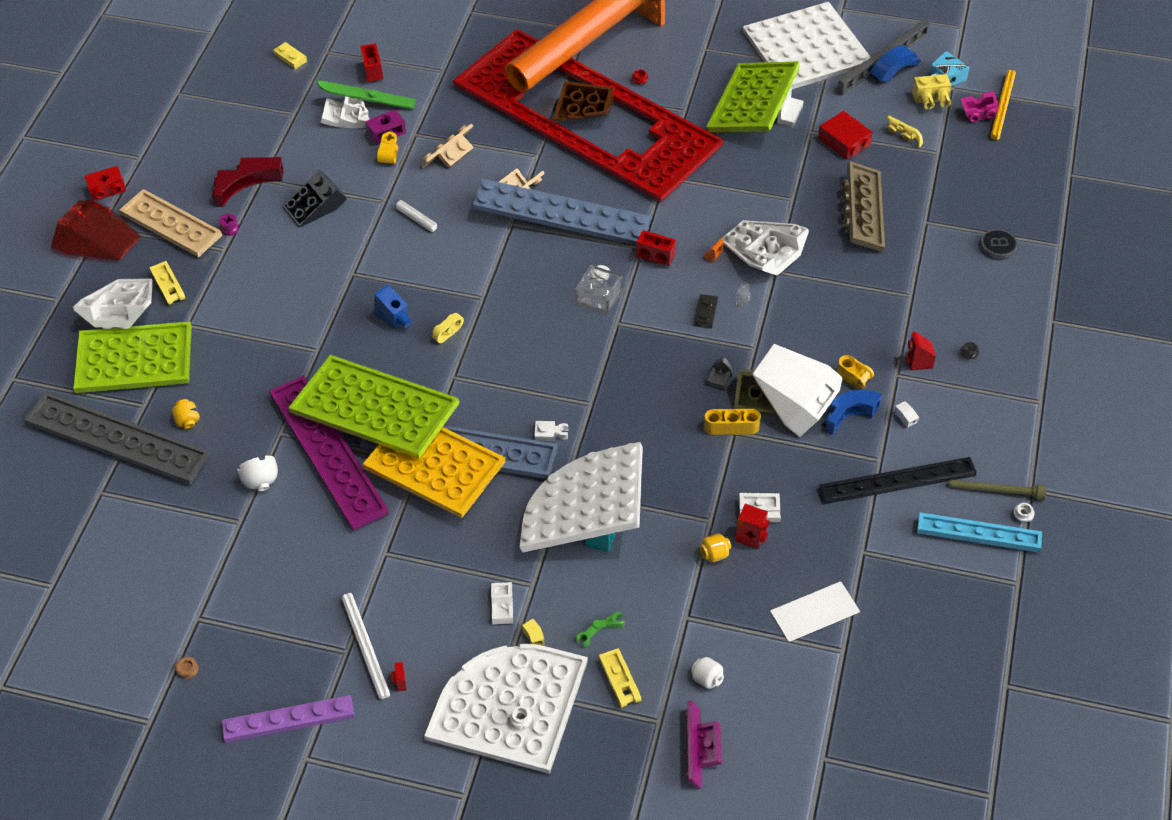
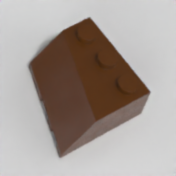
(583, 101)

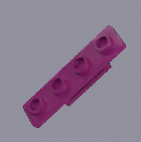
(703, 744)

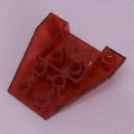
(93, 232)

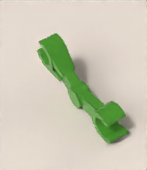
(598, 625)

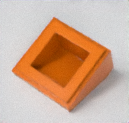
(714, 251)

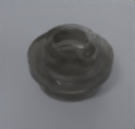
(969, 351)

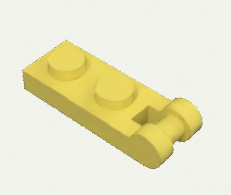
(167, 282)
(619, 677)

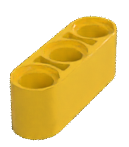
(732, 421)

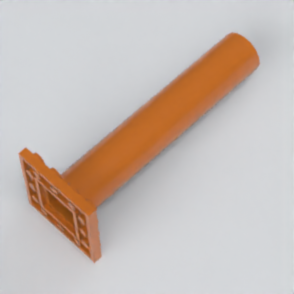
(574, 36)

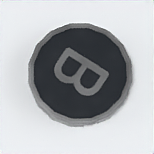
(998, 244)

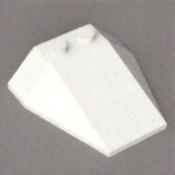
(116, 303)

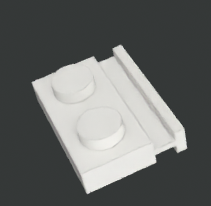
(765, 501)

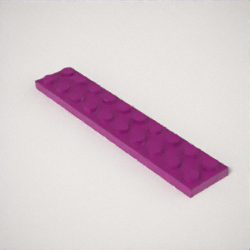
(332, 461)

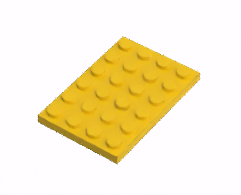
(447, 474)

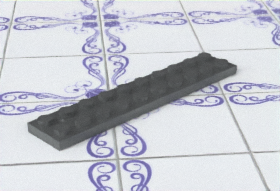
(118, 438)

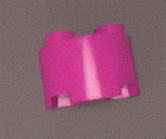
(981, 107)

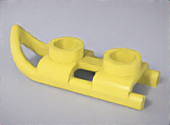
(907, 131)

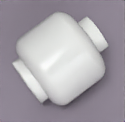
(707, 672)

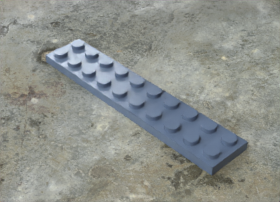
(560, 212)
(521, 455)

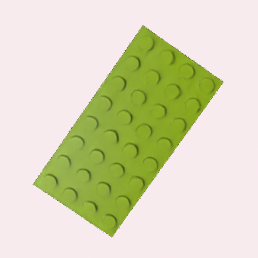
(374, 406)

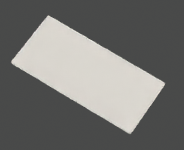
(815, 611)

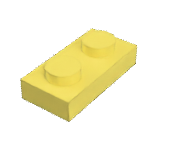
(290, 55)

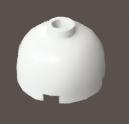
(257, 473)

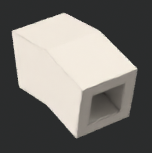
(906, 414)

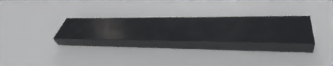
(897, 480)

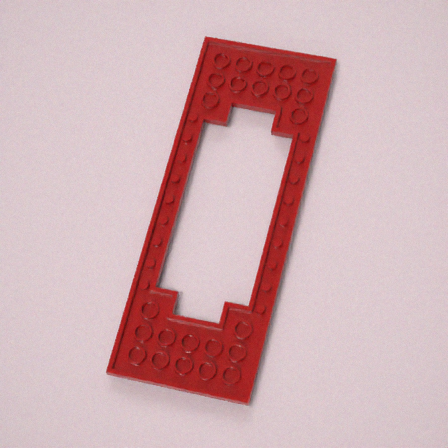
(657, 172)

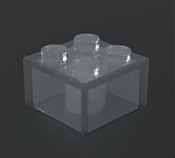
(599, 289)

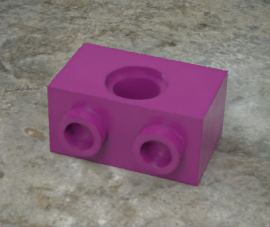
(385, 123)

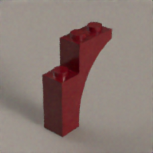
(248, 173)

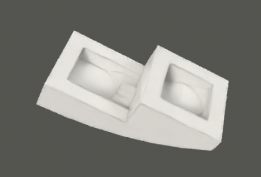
(502, 603)

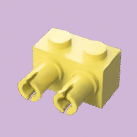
(932, 89)

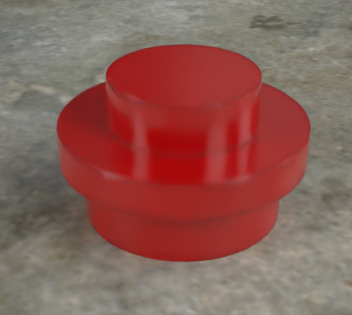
(640, 76)

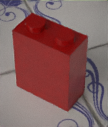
(845, 135)

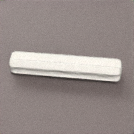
(416, 216)

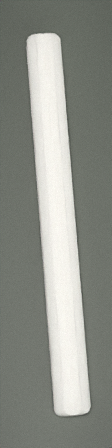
(365, 646)

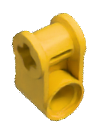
(388, 149)
(854, 371)

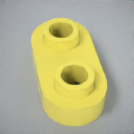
(447, 327)

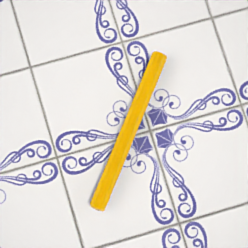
(1003, 103)

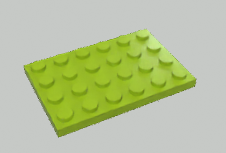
(753, 97)
(133, 357)

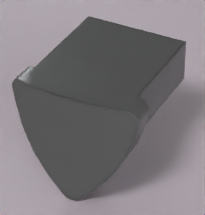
(720, 374)

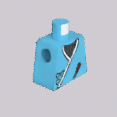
(950, 65)

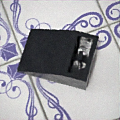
(314, 199)

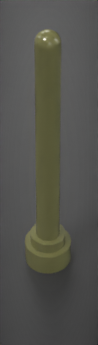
(1036, 491)

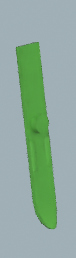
(368, 95)

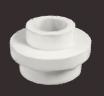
(1024, 508)
(520, 711)

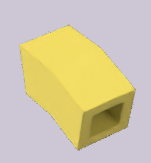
(533, 632)

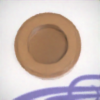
(187, 667)

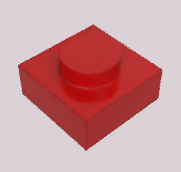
(398, 676)

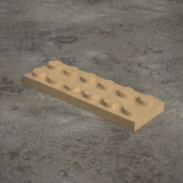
(170, 223)

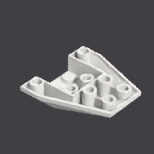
(766, 244)
(796, 387)

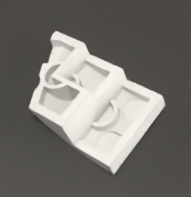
(345, 115)

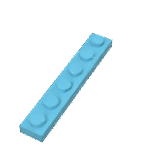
(979, 532)

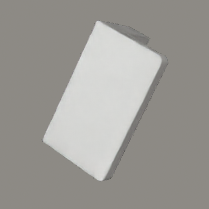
(790, 110)

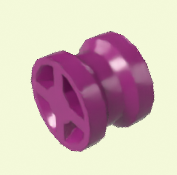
(228, 224)

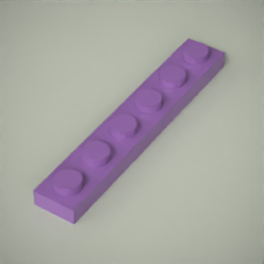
(287, 719)

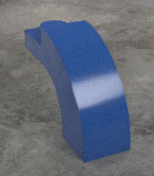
(893, 61)
(852, 403)

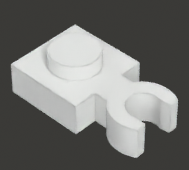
(547, 431)

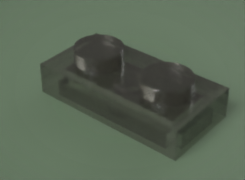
(706, 311)

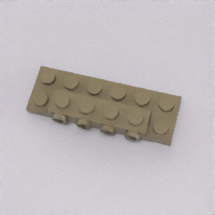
(863, 206)

